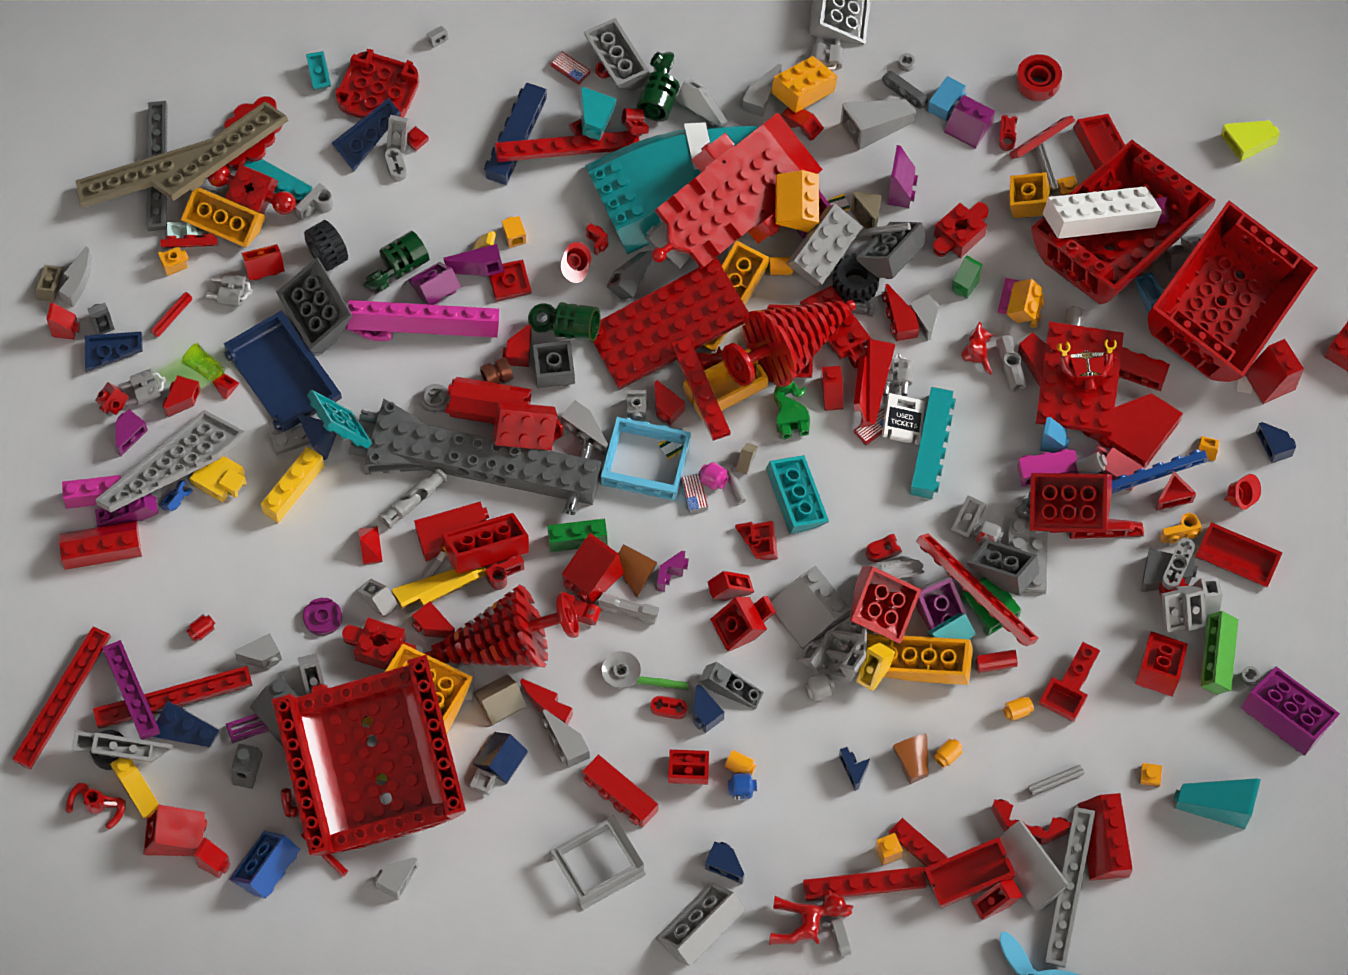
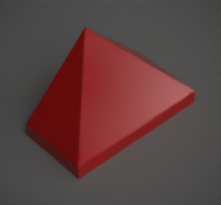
(370, 545)

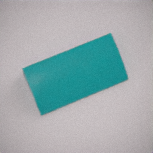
(796, 494)

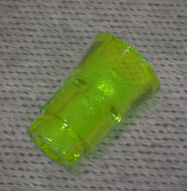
(202, 362)

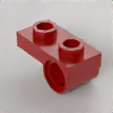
(634, 121)
(504, 569)

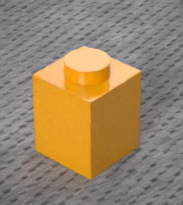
(514, 231)
(888, 849)

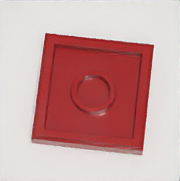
(511, 282)

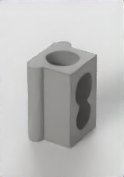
(437, 36)

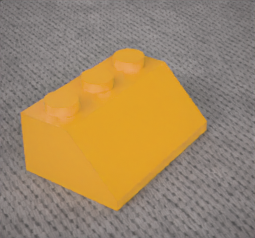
(797, 200)

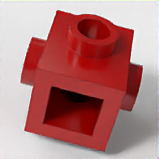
(111, 399)

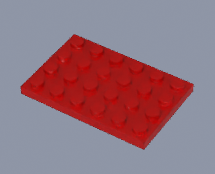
(1070, 403)

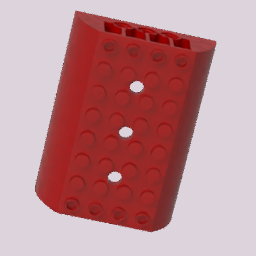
(1252, 305)

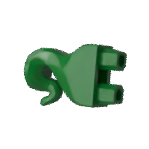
(791, 413)

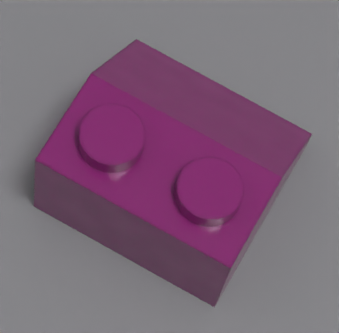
(970, 121)
(435, 283)

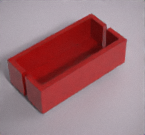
(969, 872)

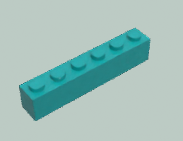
(931, 443)

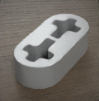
(398, 163)
(840, 937)

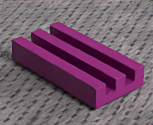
(236, 738)

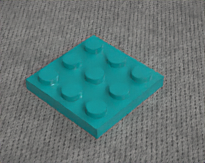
(339, 419)

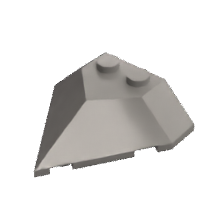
(838, 653)

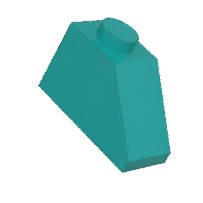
(955, 627)

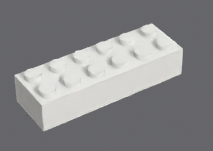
(1102, 212)

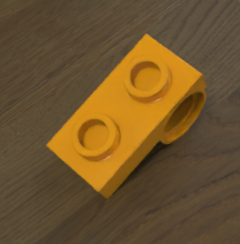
(1175, 533)

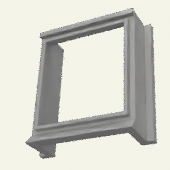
(610, 885)

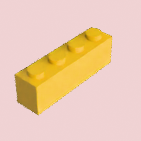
(292, 484)

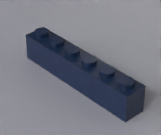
(517, 128)

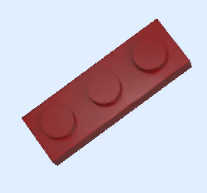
(189, 241)
(917, 844)

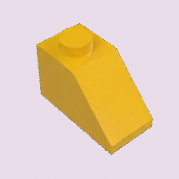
(875, 665)

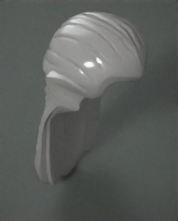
(900, 567)

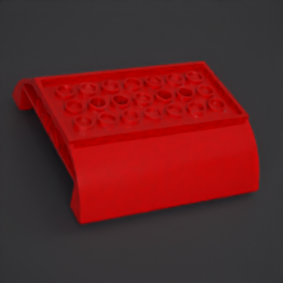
(338, 771)

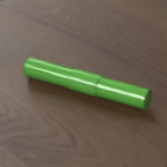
(666, 683)

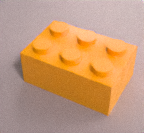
(804, 84)

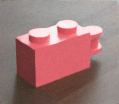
(1118, 463)

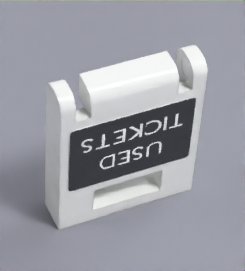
(902, 421)

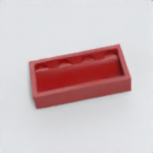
(1098, 138)
(1239, 554)

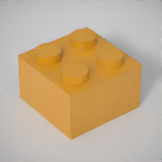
(1029, 194)

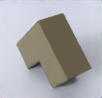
(746, 456)

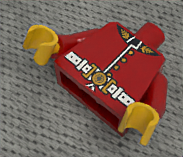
(1087, 366)

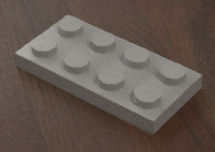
(1033, 542)

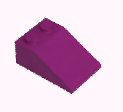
(902, 180)
(939, 602)

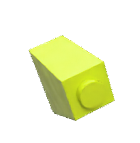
(1249, 137)

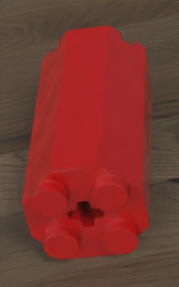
(479, 399)

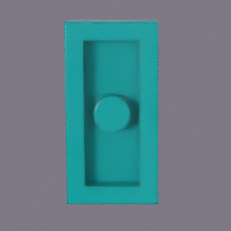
(318, 70)

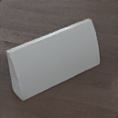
(1034, 870)

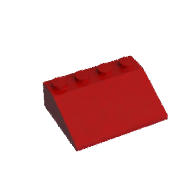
(1070, 502)

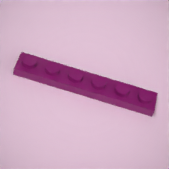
(131, 690)

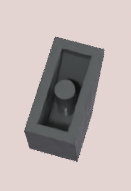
(100, 318)

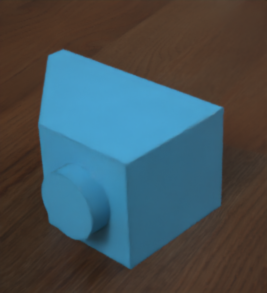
(1054, 437)

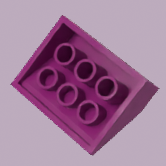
(1289, 710)

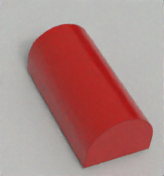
(996, 661)

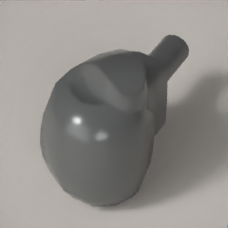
(1023, 510)

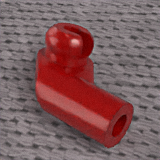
(286, 800)

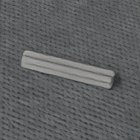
(1045, 166)
(1055, 780)

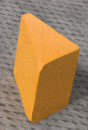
(1210, 446)

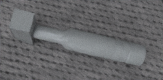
(734, 482)

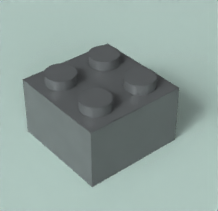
(553, 364)

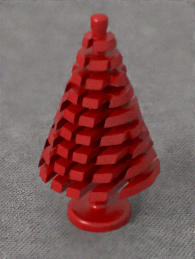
(783, 340)
(508, 633)

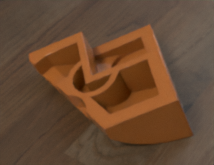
(636, 568)
(913, 757)

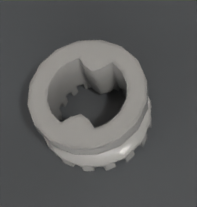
(905, 66)
(1245, 680)

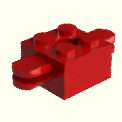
(960, 229)
(369, 644)

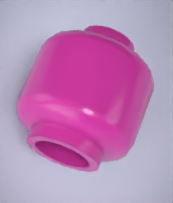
(713, 476)

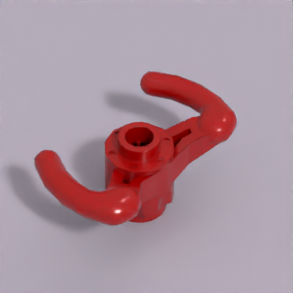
(95, 802)

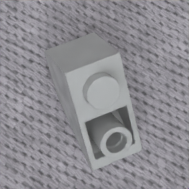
(1212, 594)

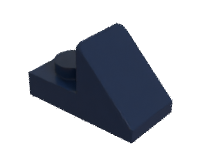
(854, 771)

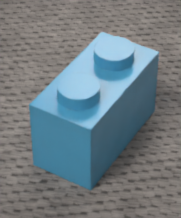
(946, 98)

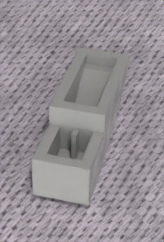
(76, 278)

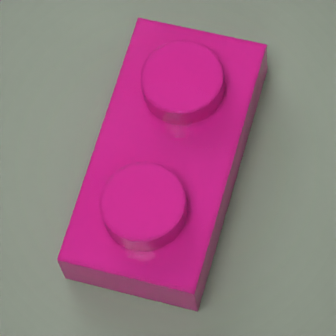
(1006, 294)

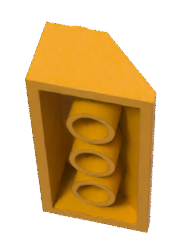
(223, 217)

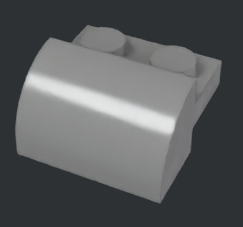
(1184, 609)

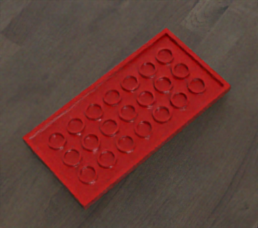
(693, 306)

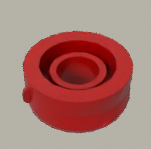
(1038, 67)

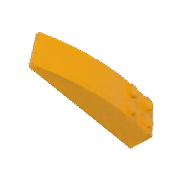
(745, 270)
(928, 659)

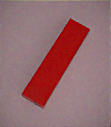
(1041, 137)

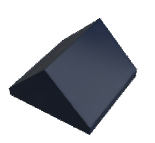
(319, 437)
(501, 756)

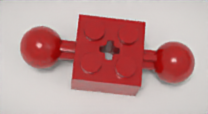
(263, 191)

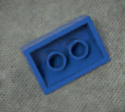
(265, 864)

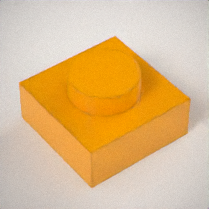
(1067, 185)
(1151, 774)

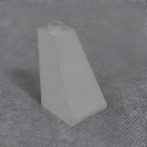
(874, 120)

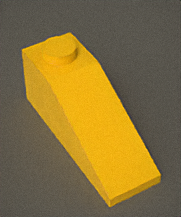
(134, 785)

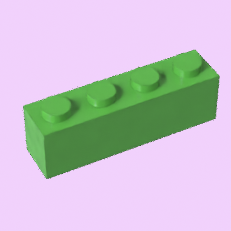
(1219, 652)

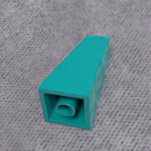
(1220, 801)

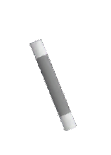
(435, 565)

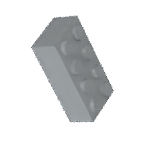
(824, 245)

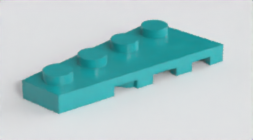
(285, 181)

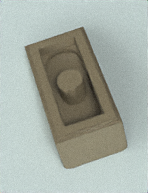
(48, 283)

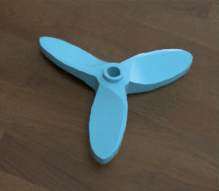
(1019, 960)

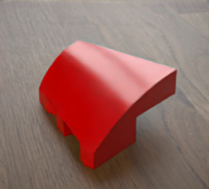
(760, 539)

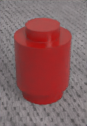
(200, 627)

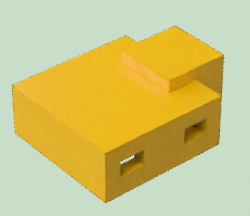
(220, 479)

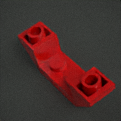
(1058, 826)

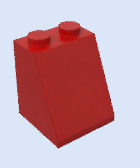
(1275, 372)
(592, 570)
(173, 831)

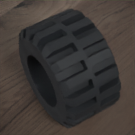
(326, 245)
(854, 291)

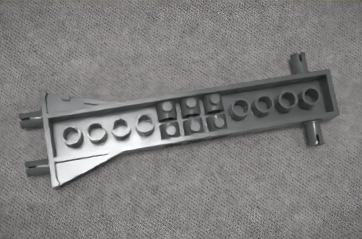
(410, 445)

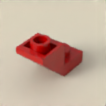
(805, 120)

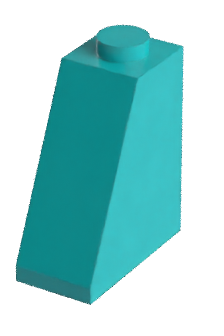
(595, 112)

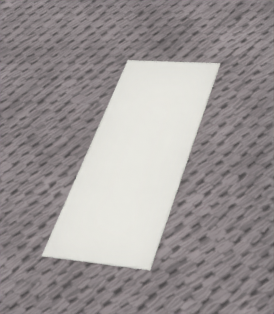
(697, 137)

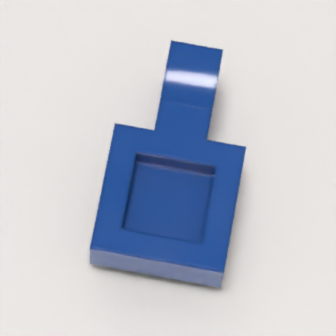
(173, 498)

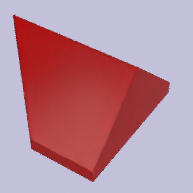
(1175, 493)

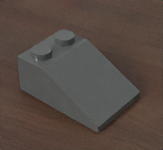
(1005, 566)

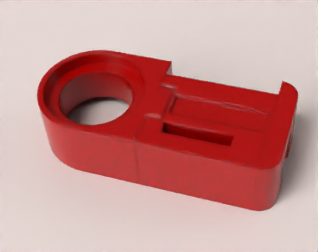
(1007, 131)

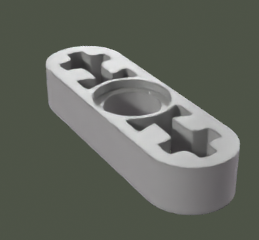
(1178, 571)

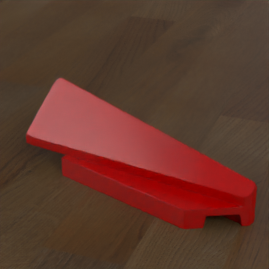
(871, 379)
(1116, 528)

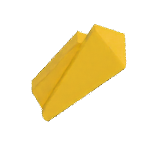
(435, 587)

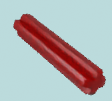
(171, 314)

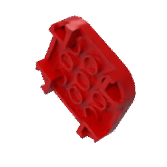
(375, 79)

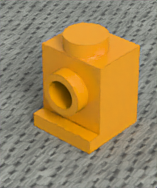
(173, 260)

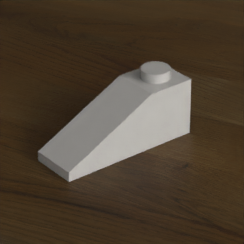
(759, 93)

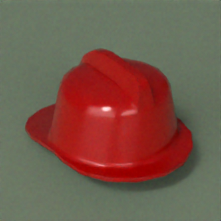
(575, 262)
(1244, 492)

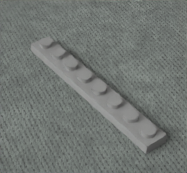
(1068, 898)

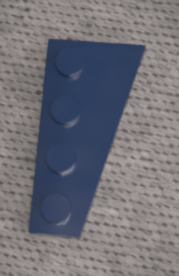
(365, 134)

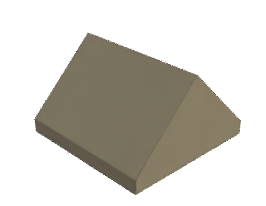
(866, 208)
(500, 699)

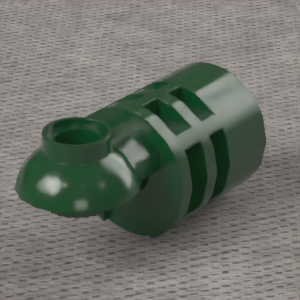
(659, 89)
(400, 259)
(566, 320)

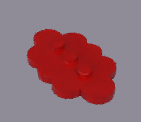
(258, 150)

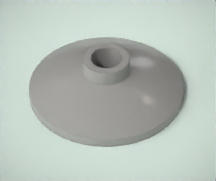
(621, 661)

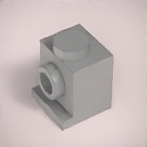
(636, 404)

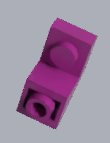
(673, 566)

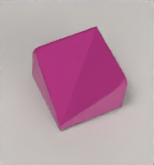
(1162, 203)

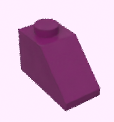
(128, 430)

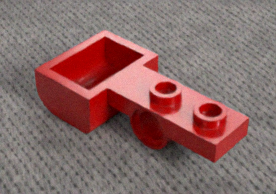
(1065, 695)

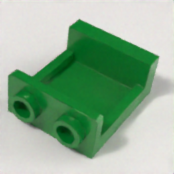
(991, 624)

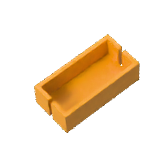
(726, 389)

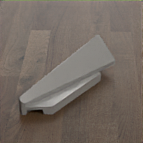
(119, 746)

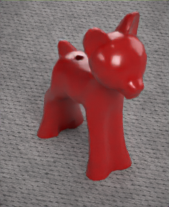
(810, 917)

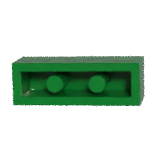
(572, 535)

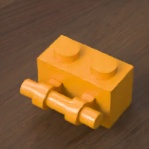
(1026, 302)

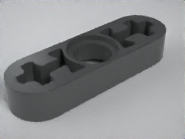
(905, 89)

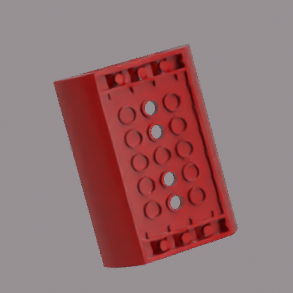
(1133, 249)

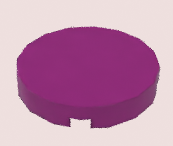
(322, 616)

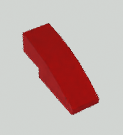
(546, 700)

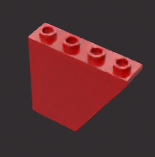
(1140, 428)

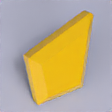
(485, 240)

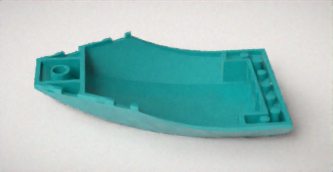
(645, 176)

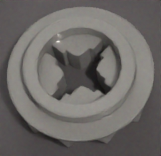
(432, 391)

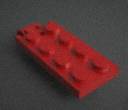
(847, 332)

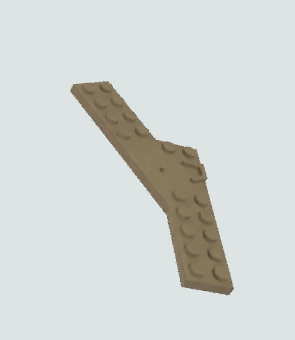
(185, 167)

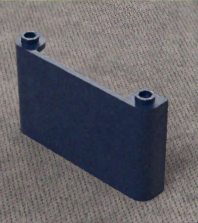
(280, 370)

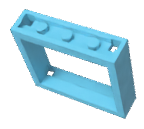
(637, 484)

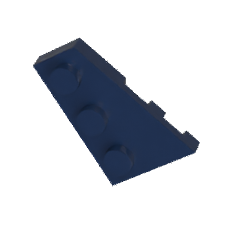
(185, 727)

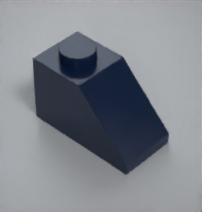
(1275, 442)
(706, 710)
(724, 862)

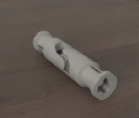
(406, 504)

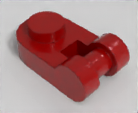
(876, 552)

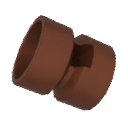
(497, 372)

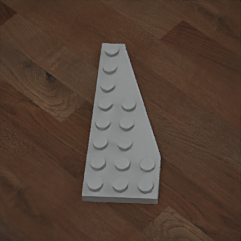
(189, 449)

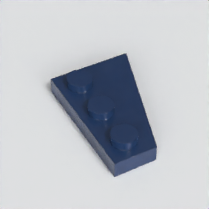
(108, 348)

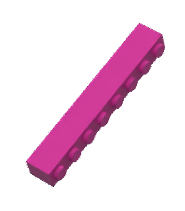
(423, 318)

